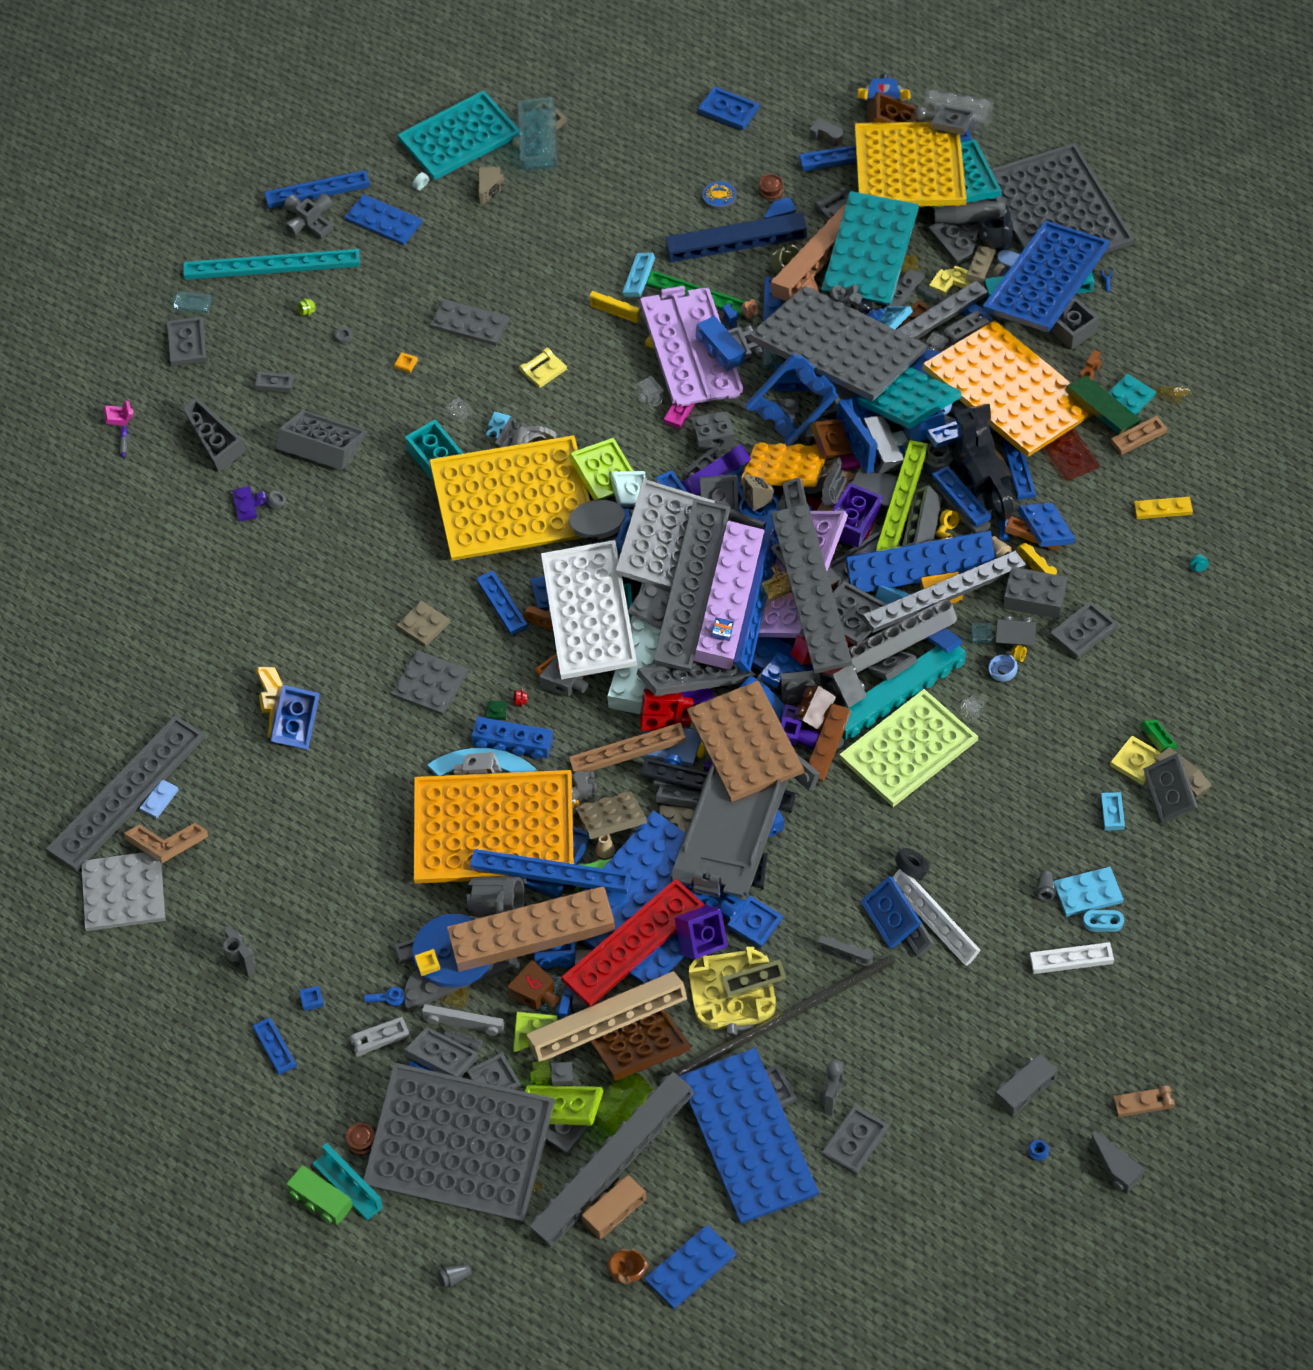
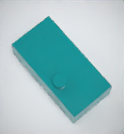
(430, 443)

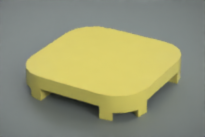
(709, 998)

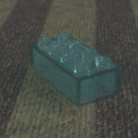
(537, 133)

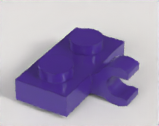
(246, 503)

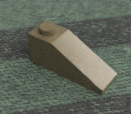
(1197, 780)

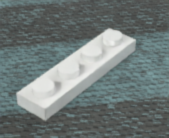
(1071, 958)

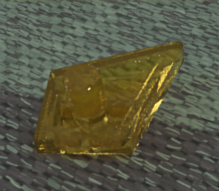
(1176, 391)

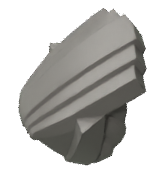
(532, 434)

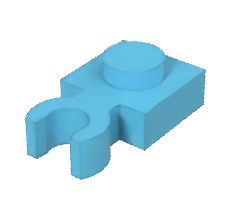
(497, 424)

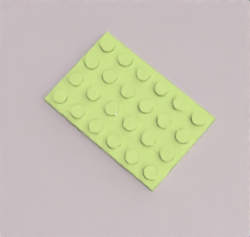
(908, 747)

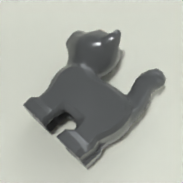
(583, 785)

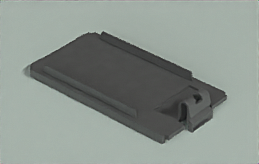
(726, 838)

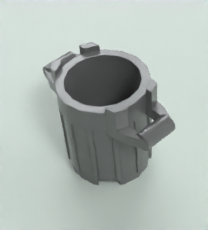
(496, 895)

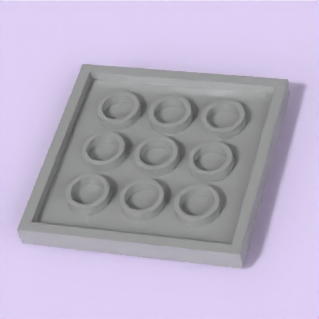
(122, 891)

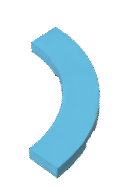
(508, 762)

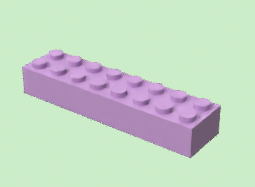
(729, 593)

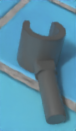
(732, 1028)

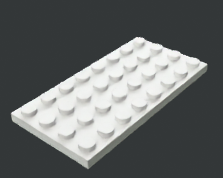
(588, 610)

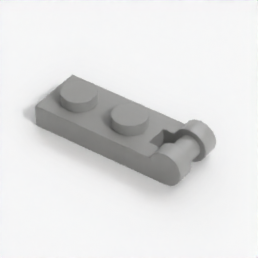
(379, 1036)

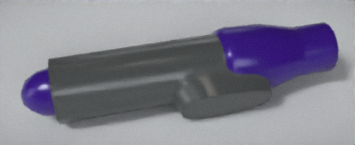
(124, 440)

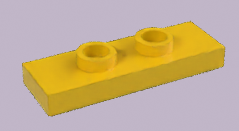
(614, 307)

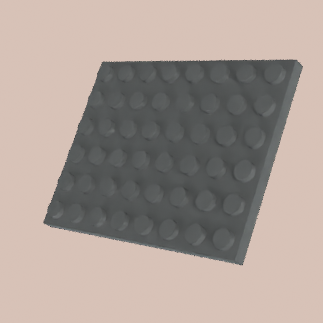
(1060, 190)
(839, 342)
(459, 1142)

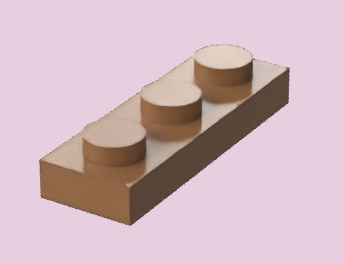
(1138, 435)

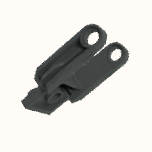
(829, 482)

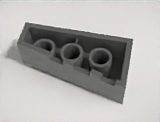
(215, 435)

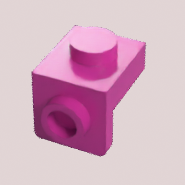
(118, 415)

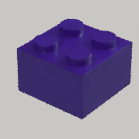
(701, 932)

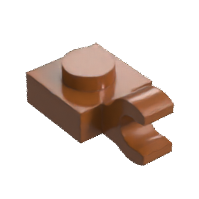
(1091, 365)

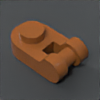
(538, 617)

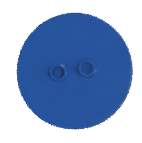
(436, 936)

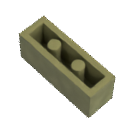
(753, 979)

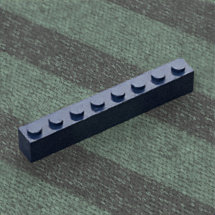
(736, 237)

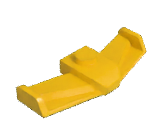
(270, 682)

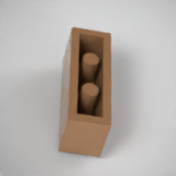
(613, 1206)

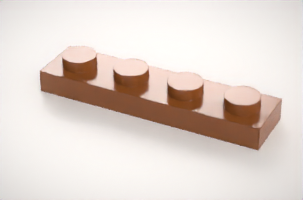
(829, 739)

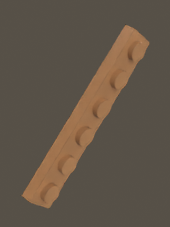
(628, 749)

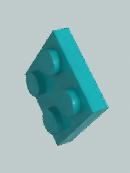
(1132, 393)

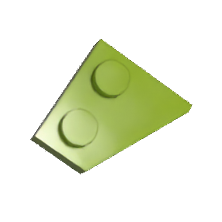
(528, 1023)

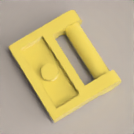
(545, 372)

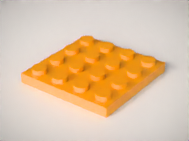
(784, 463)

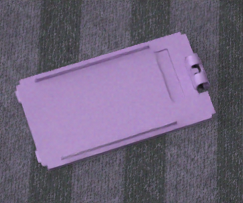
(686, 365)

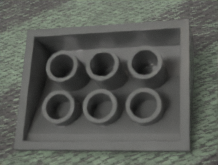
(322, 442)

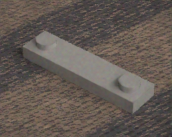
(436, 1015)

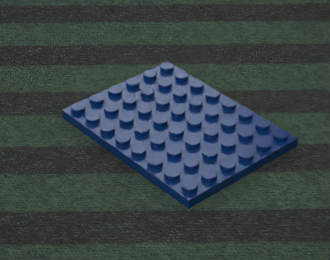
(650, 860)

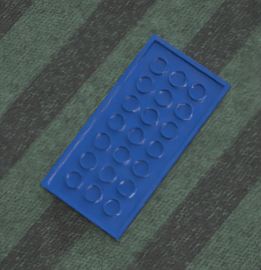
(1046, 276)
(749, 1136)

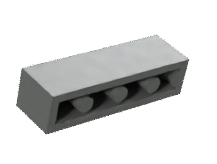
(922, 516)

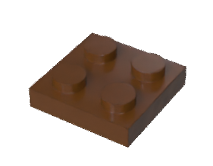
(831, 439)

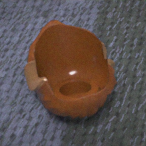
(627, 1266)

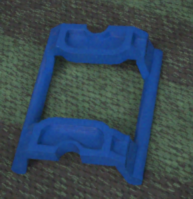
(773, 411)

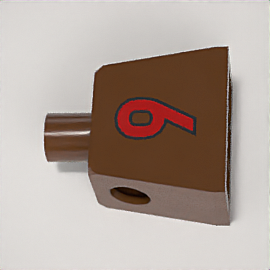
(533, 987)

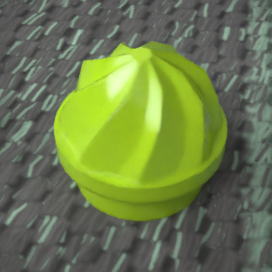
(306, 307)

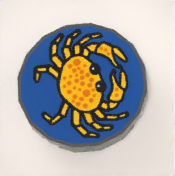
(719, 195)

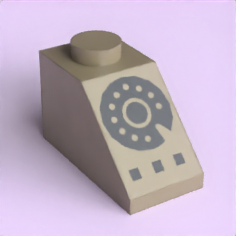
(489, 182)
(756, 491)

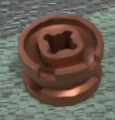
(771, 186)
(360, 1138)

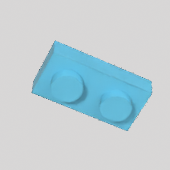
(1112, 811)

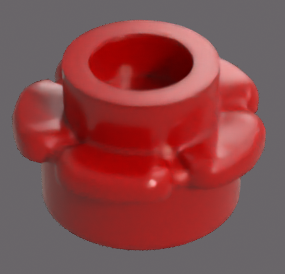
(519, 697)

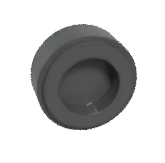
(343, 335)
(276, 499)

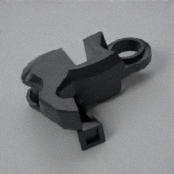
(980, 463)

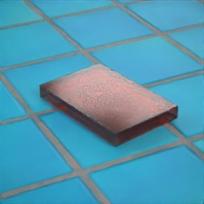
(1071, 455)

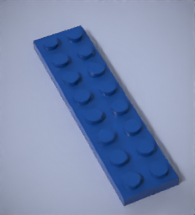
(912, 562)

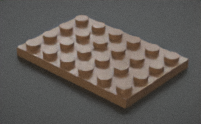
(745, 741)

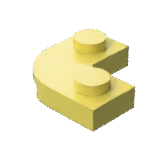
(945, 279)

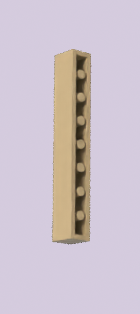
(606, 1016)

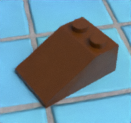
(889, 110)

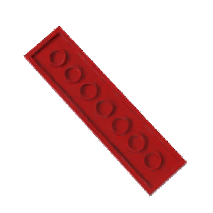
(630, 943)

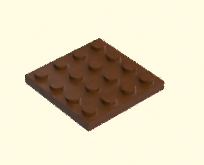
(640, 1045)

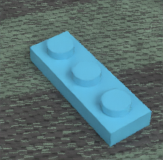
(638, 275)

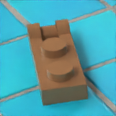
(1143, 1101)

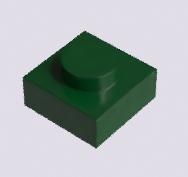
(496, 710)

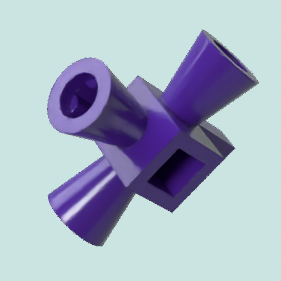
(793, 730)

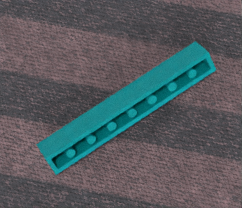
(897, 690)

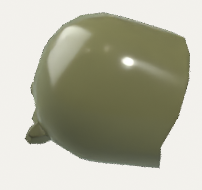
(782, 257)

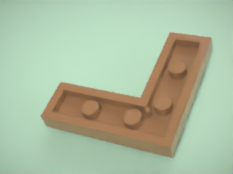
(165, 849)

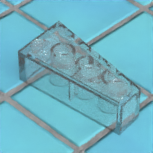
(983, 107)

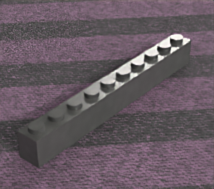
(612, 1159)

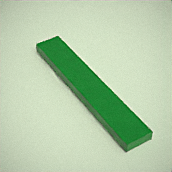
(661, 281)

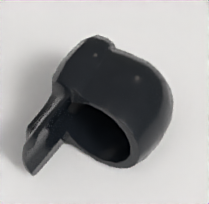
(997, 233)

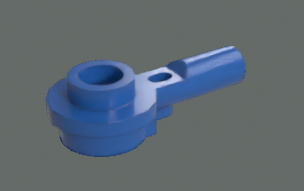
(393, 997)

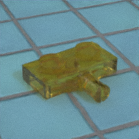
(777, 585)

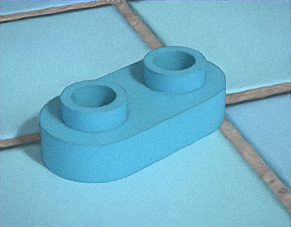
(1103, 920)

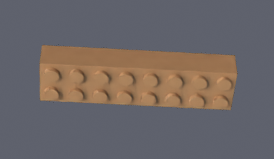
(531, 929)

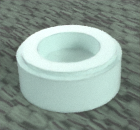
(420, 181)

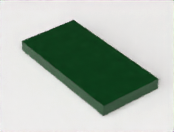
(1102, 404)

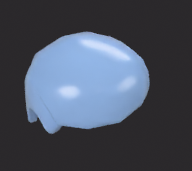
(1005, 664)

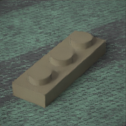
(981, 264)

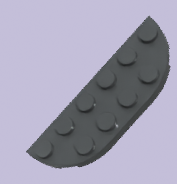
(421, 991)

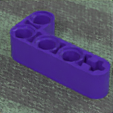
(729, 462)

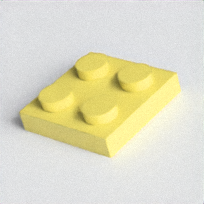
(1133, 758)

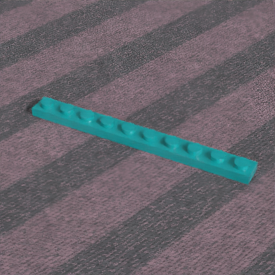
(271, 264)

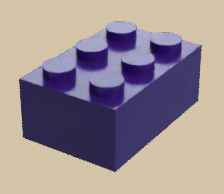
(862, 510)

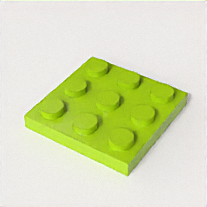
(596, 464)

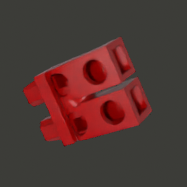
(664, 710)

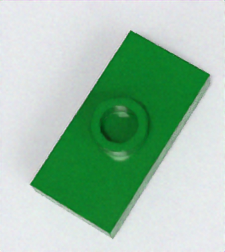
(1158, 735)

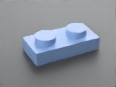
(159, 799)

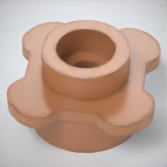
(749, 308)

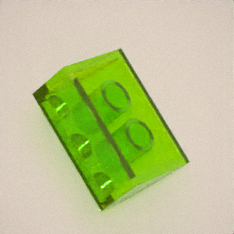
(620, 1101)

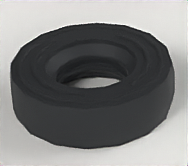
(904, 861)

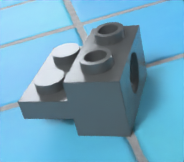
(713, 431)

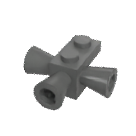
(308, 215)

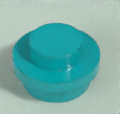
(1199, 563)

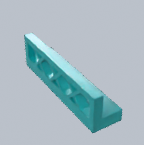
(347, 1181)

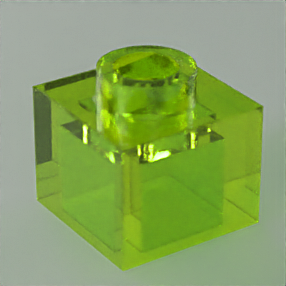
(541, 1073)

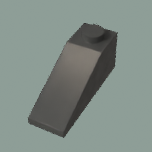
(1120, 1168)

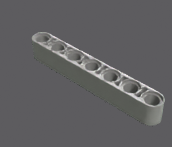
(902, 635)

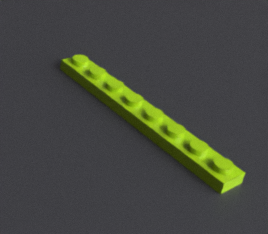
(902, 495)

